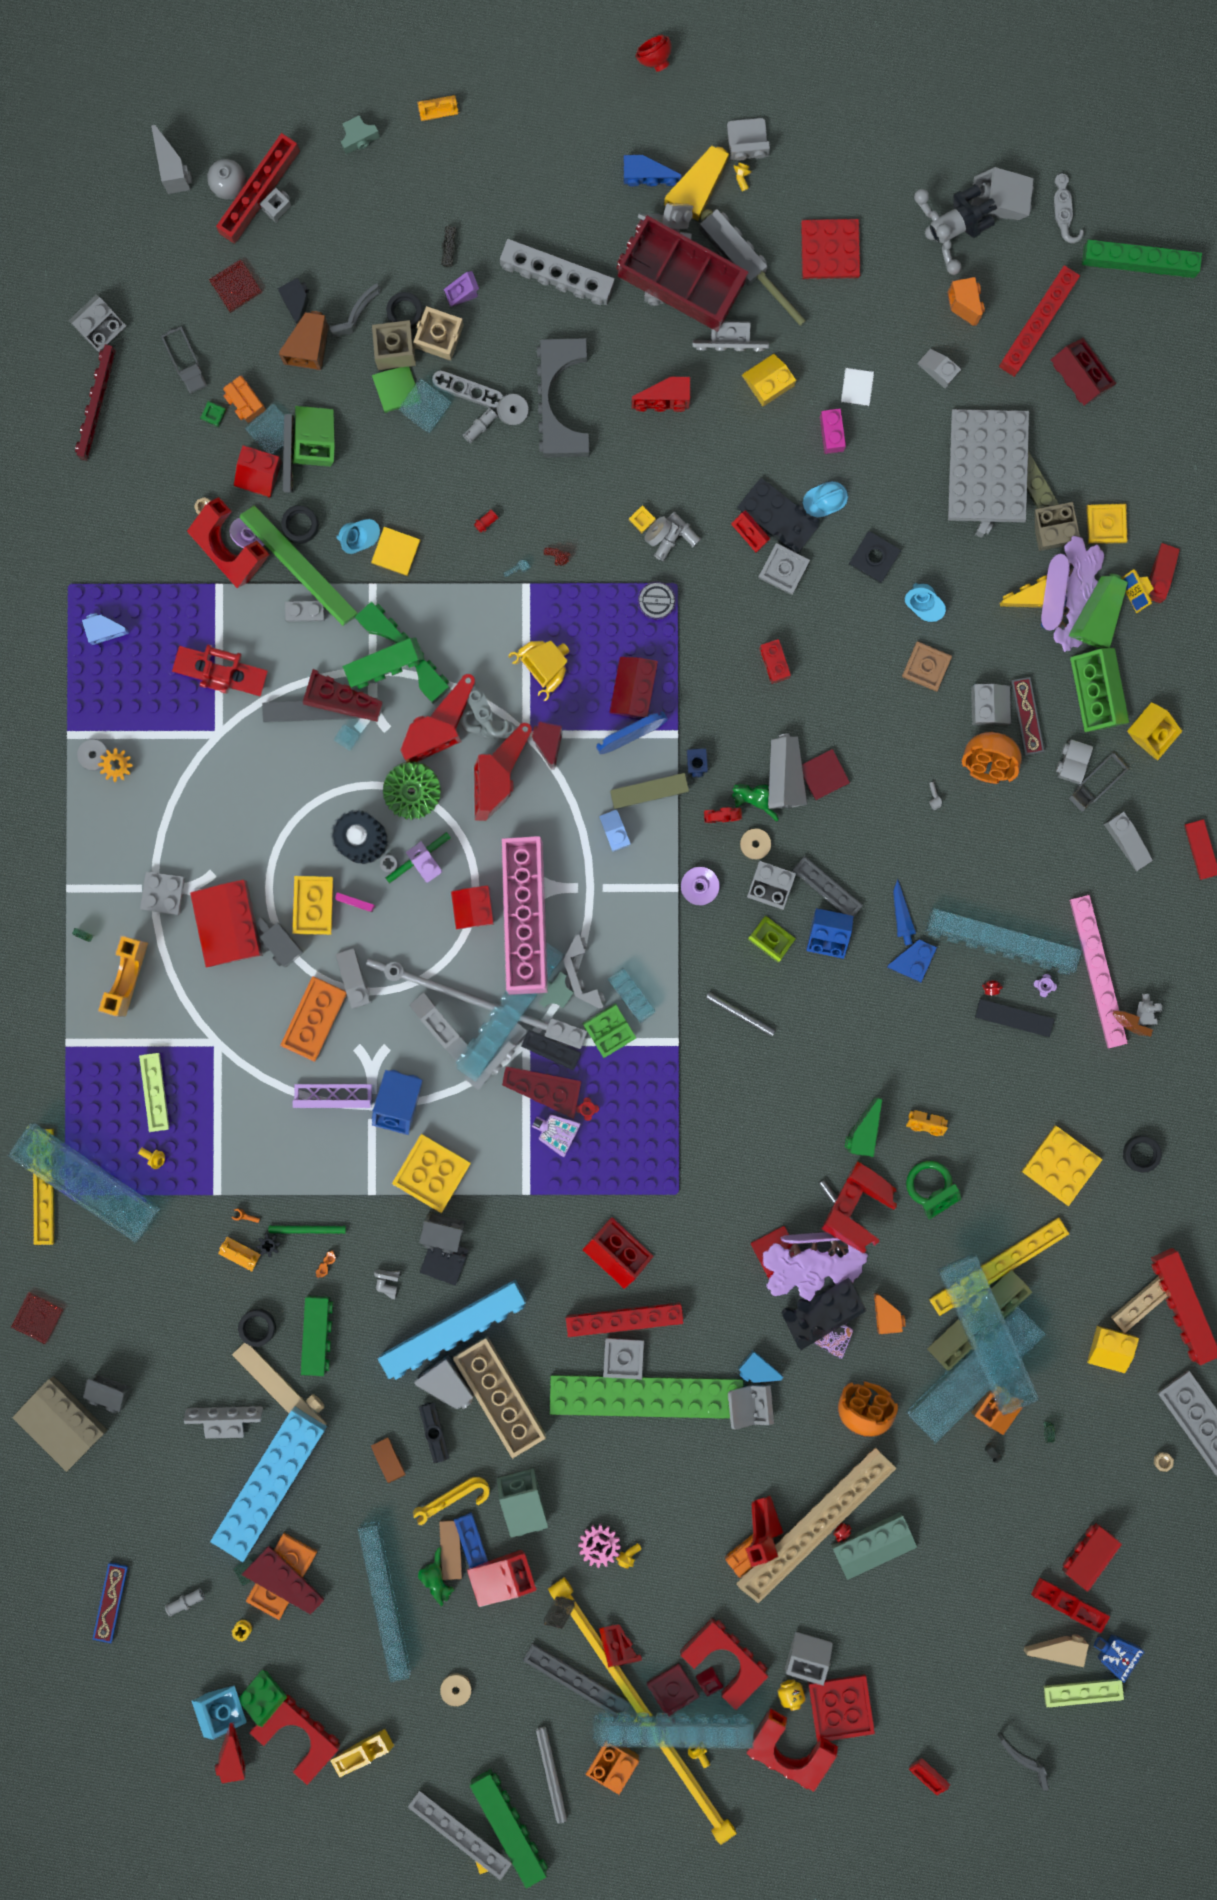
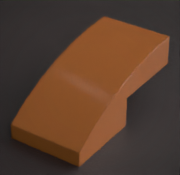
(1130, 1022)
(388, 1460)

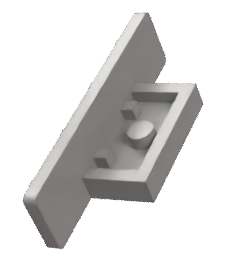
(731, 335)
(504, 1051)
(223, 1422)

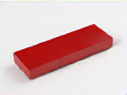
(1201, 849)

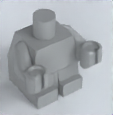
(1147, 1011)

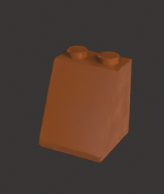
(307, 342)

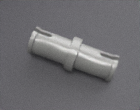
(479, 425)
(687, 533)
(668, 542)
(184, 1602)

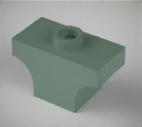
(358, 135)
(557, 992)

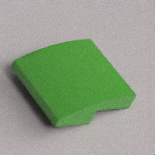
(393, 387)
(609, 1030)

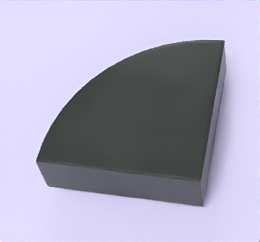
(992, 1453)

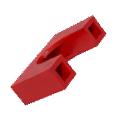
(207, 534)
(713, 1638)
(322, 1744)
(805, 1771)

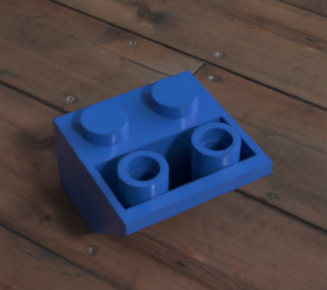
(830, 933)

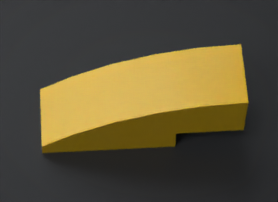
(362, 1753)

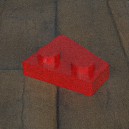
(617, 1646)

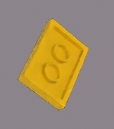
(312, 905)

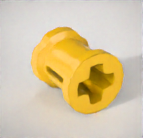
(245, 1625)

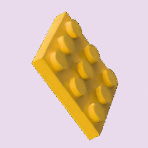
(1061, 1165)
(431, 1173)

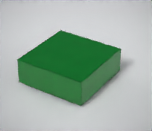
(213, 413)

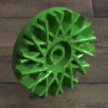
(414, 776)

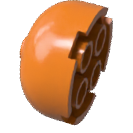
(992, 748)
(860, 1416)

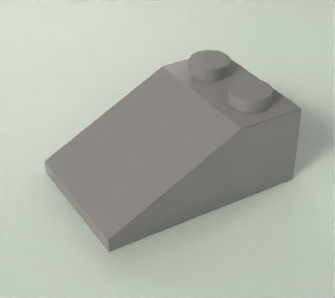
(172, 170)

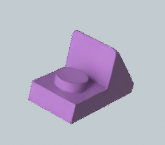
(462, 289)

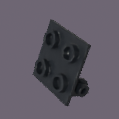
(444, 1265)

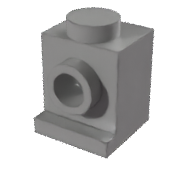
(271, 200)

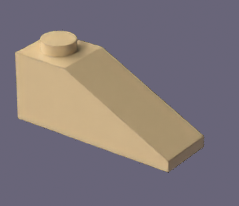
(1063, 1649)

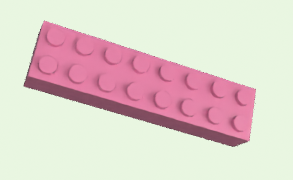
(524, 915)

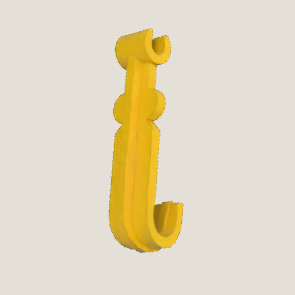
(452, 1496)

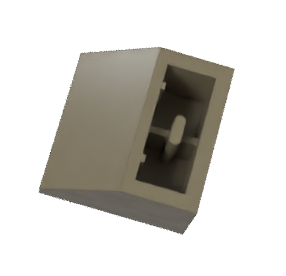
(1055, 526)

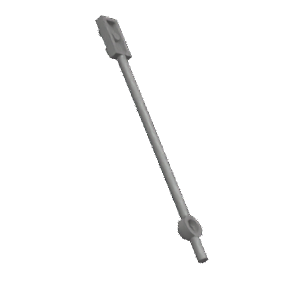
(554, 1029)

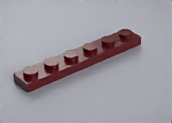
(96, 394)

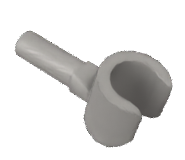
(936, 802)

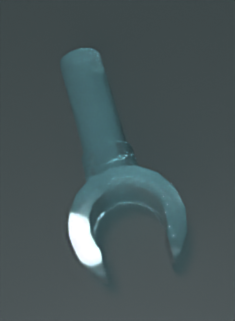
(522, 565)

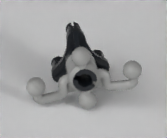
(959, 220)

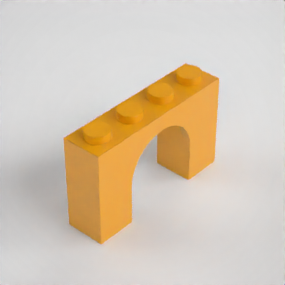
(131, 957)

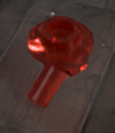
(561, 557)

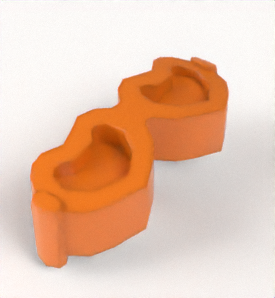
(323, 1268)

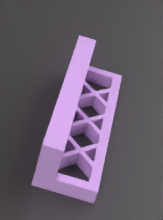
(332, 1103)

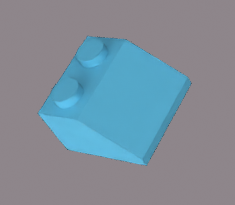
(217, 1710)

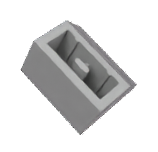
(97, 323)
(771, 885)
(809, 1658)

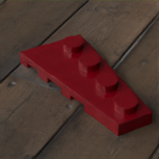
(332, 696)
(550, 1090)
(281, 1579)

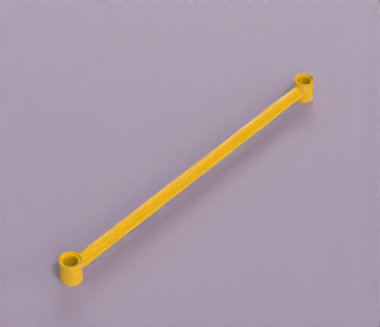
(723, 1829)

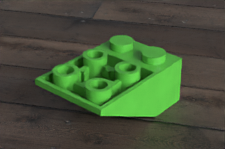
(313, 436)

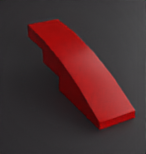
(1070, 1605)

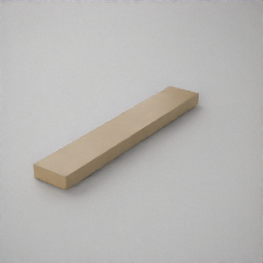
(272, 1380)

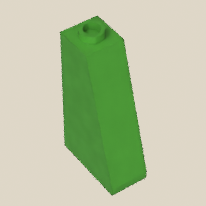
(1100, 614)

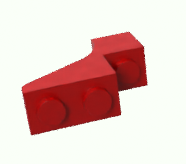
(765, 1527)

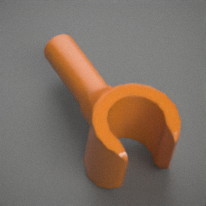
(245, 1216)

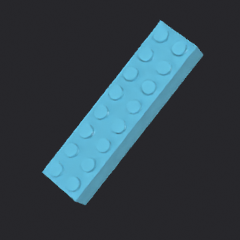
(452, 1329)
(268, 1484)

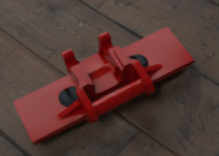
(218, 677)

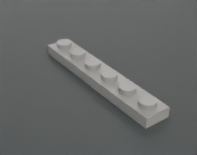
(459, 1835)

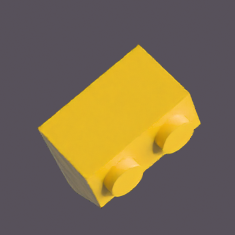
(769, 379)
(1154, 730)
(1112, 1349)

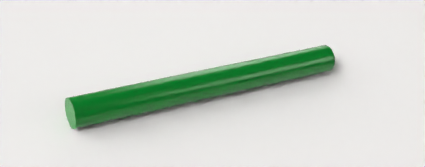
(407, 865)
(308, 1229)

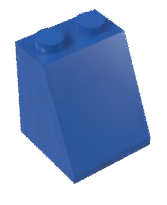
(396, 1102)

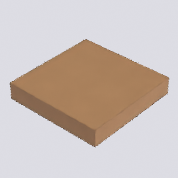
(926, 666)

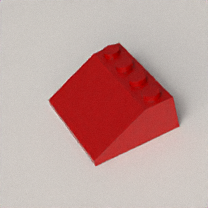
(226, 923)

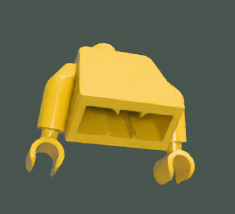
(544, 662)

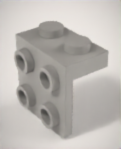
(747, 139)
(675, 216)
(750, 1406)

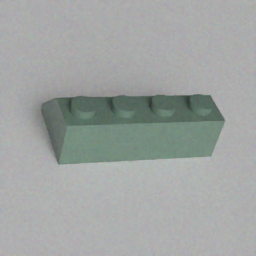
(874, 1545)

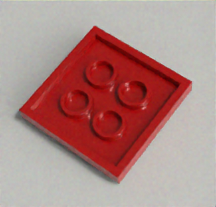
(830, 249)
(841, 1708)

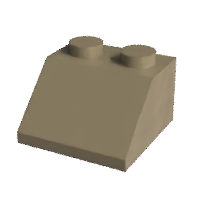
(393, 345)

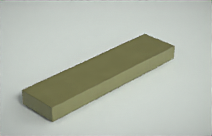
(649, 791)

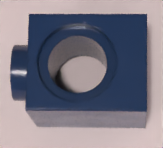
(697, 754)

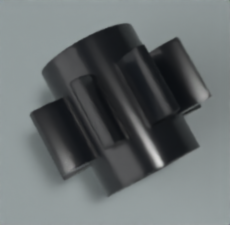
(265, 1249)

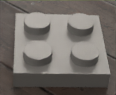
(784, 569)
(162, 893)
(623, 1358)

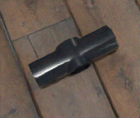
(431, 1420)

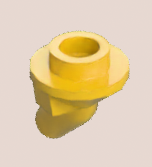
(742, 171)
(155, 1159)
(625, 1558)
(699, 1753)

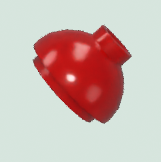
(655, 52)

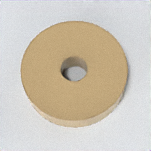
(755, 835)
(455, 1680)

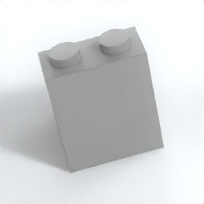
(1009, 191)
(446, 1383)

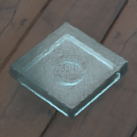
(268, 430)

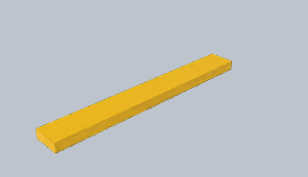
(1010, 1259)

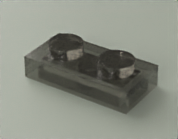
(559, 1612)

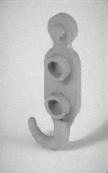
(1063, 209)

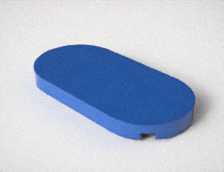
(632, 732)

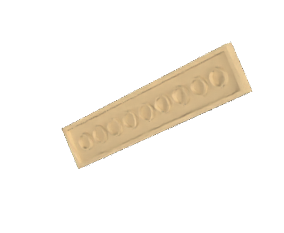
(818, 1524)

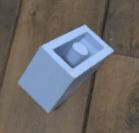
(102, 629)
(614, 830)

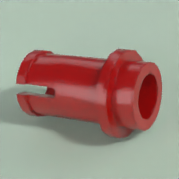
(485, 521)

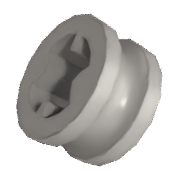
(392, 859)

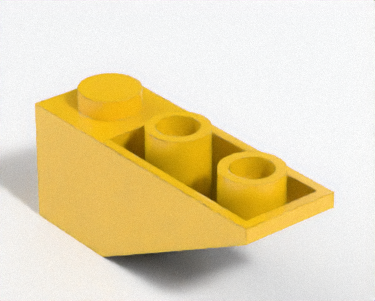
(1028, 597)

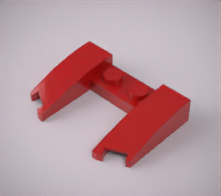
(838, 1221)

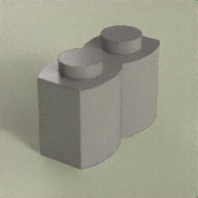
(1074, 761)

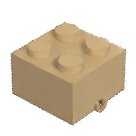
(438, 333)

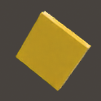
(1106, 523)
(395, 551)

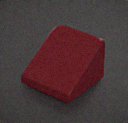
(709, 1681)

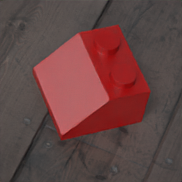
(257, 471)
(472, 907)
(764, 1243)

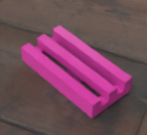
(354, 902)

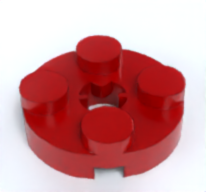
(722, 815)

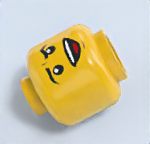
(791, 1694)

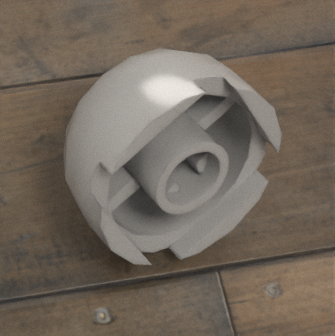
(226, 178)

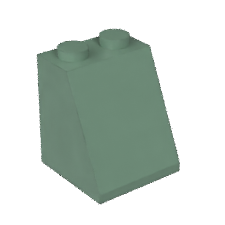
(522, 1503)

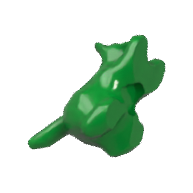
(756, 796)
(432, 1578)

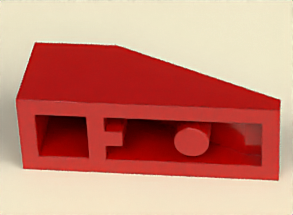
(1163, 572)
(231, 1762)

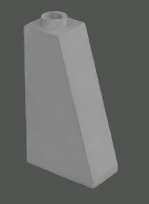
(786, 774)

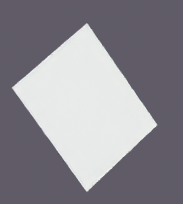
(857, 386)

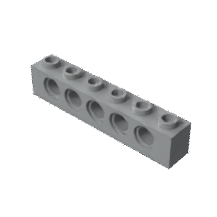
(514, 250)

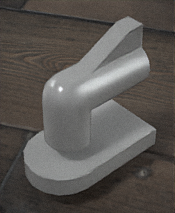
(381, 1287)

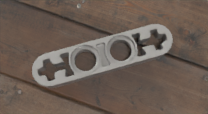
(469, 386)

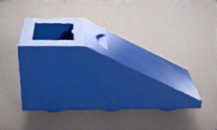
(643, 170)

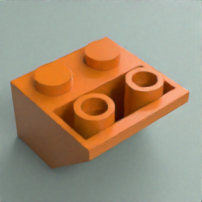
(965, 300)
(988, 1412)
(613, 1767)

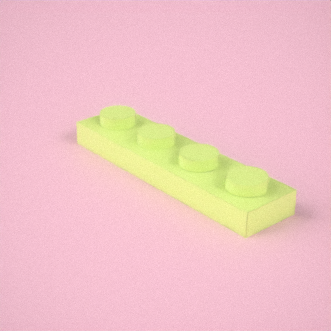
(154, 1092)
(1083, 1692)

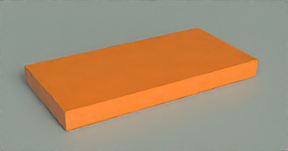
(313, 1018)
(298, 1557)

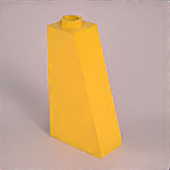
(699, 181)

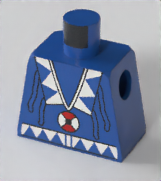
(1118, 1655)

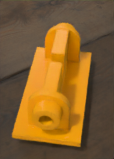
(438, 108)
(935, 1126)
(239, 1253)

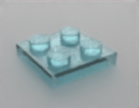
(424, 405)

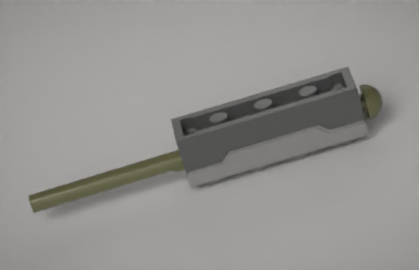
(734, 248)

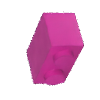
(832, 431)

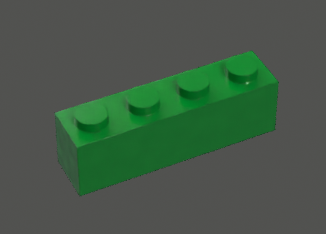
(383, 662)
(315, 1335)

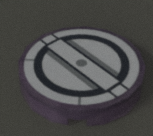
(656, 600)

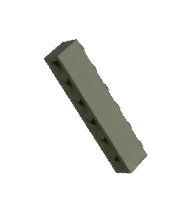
(954, 1344)

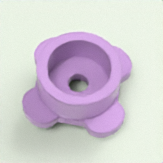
(1045, 990)

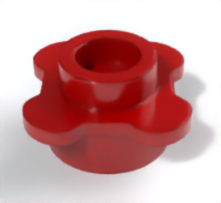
(992, 987)
(592, 1109)
(842, 1532)

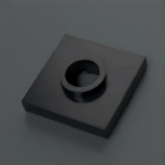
(874, 570)

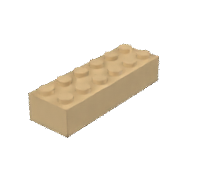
(499, 1396)

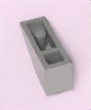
(1128, 840)
(353, 979)

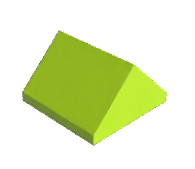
(771, 939)

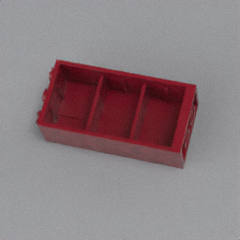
(681, 273)

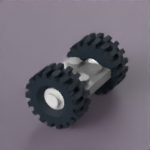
(359, 837)

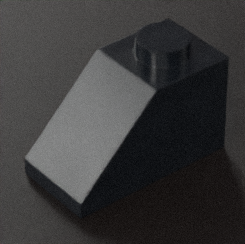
(295, 298)

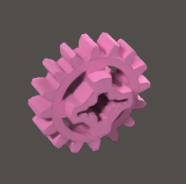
(592, 1549)

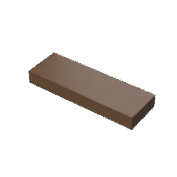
(450, 1550)

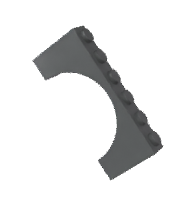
(555, 357)

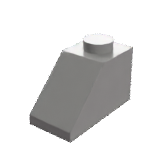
(939, 367)

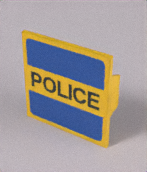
(1138, 590)

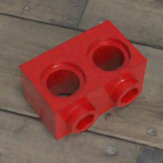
(774, 661)

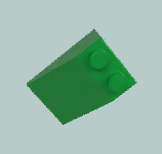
(864, 1133)

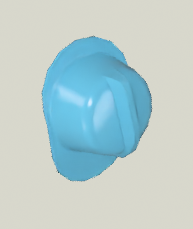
(825, 499)
(358, 535)
(925, 602)

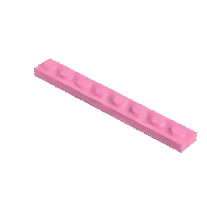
(1098, 970)

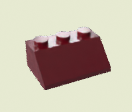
(1083, 371)
(633, 687)
(548, 741)

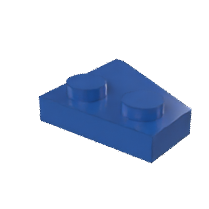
(914, 960)

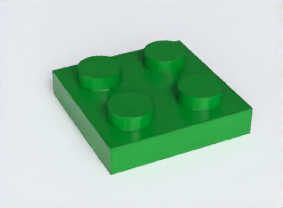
(262, 1698)

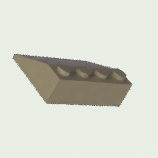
(59, 1423)

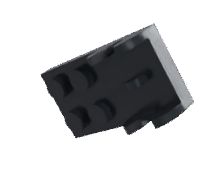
(779, 516)
(823, 1314)

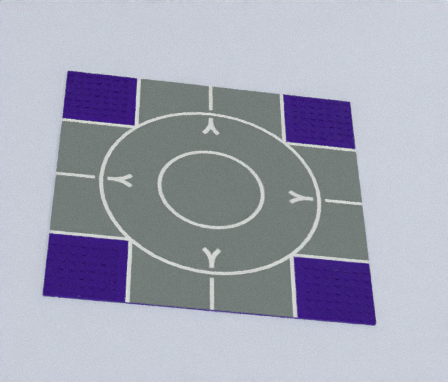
(258, 802)

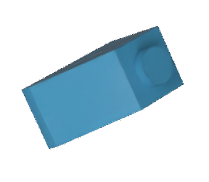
(758, 1370)

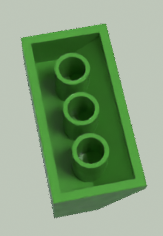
(1099, 689)

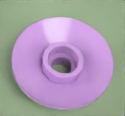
(242, 534)
(709, 881)

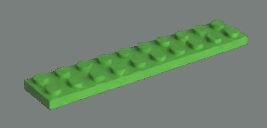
(641, 1396)

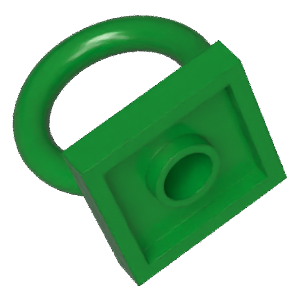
(940, 1199)

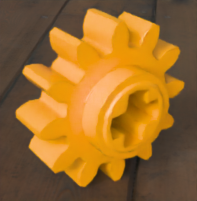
(122, 762)

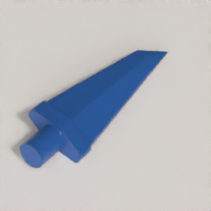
(904, 923)

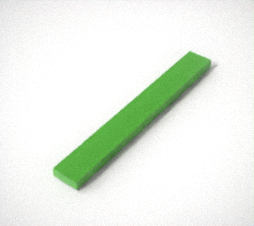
(298, 565)

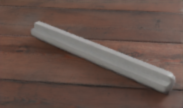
(551, 1775)

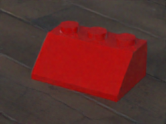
(618, 1253)
(1091, 1556)

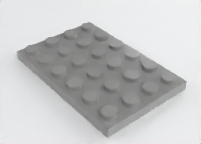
(988, 465)

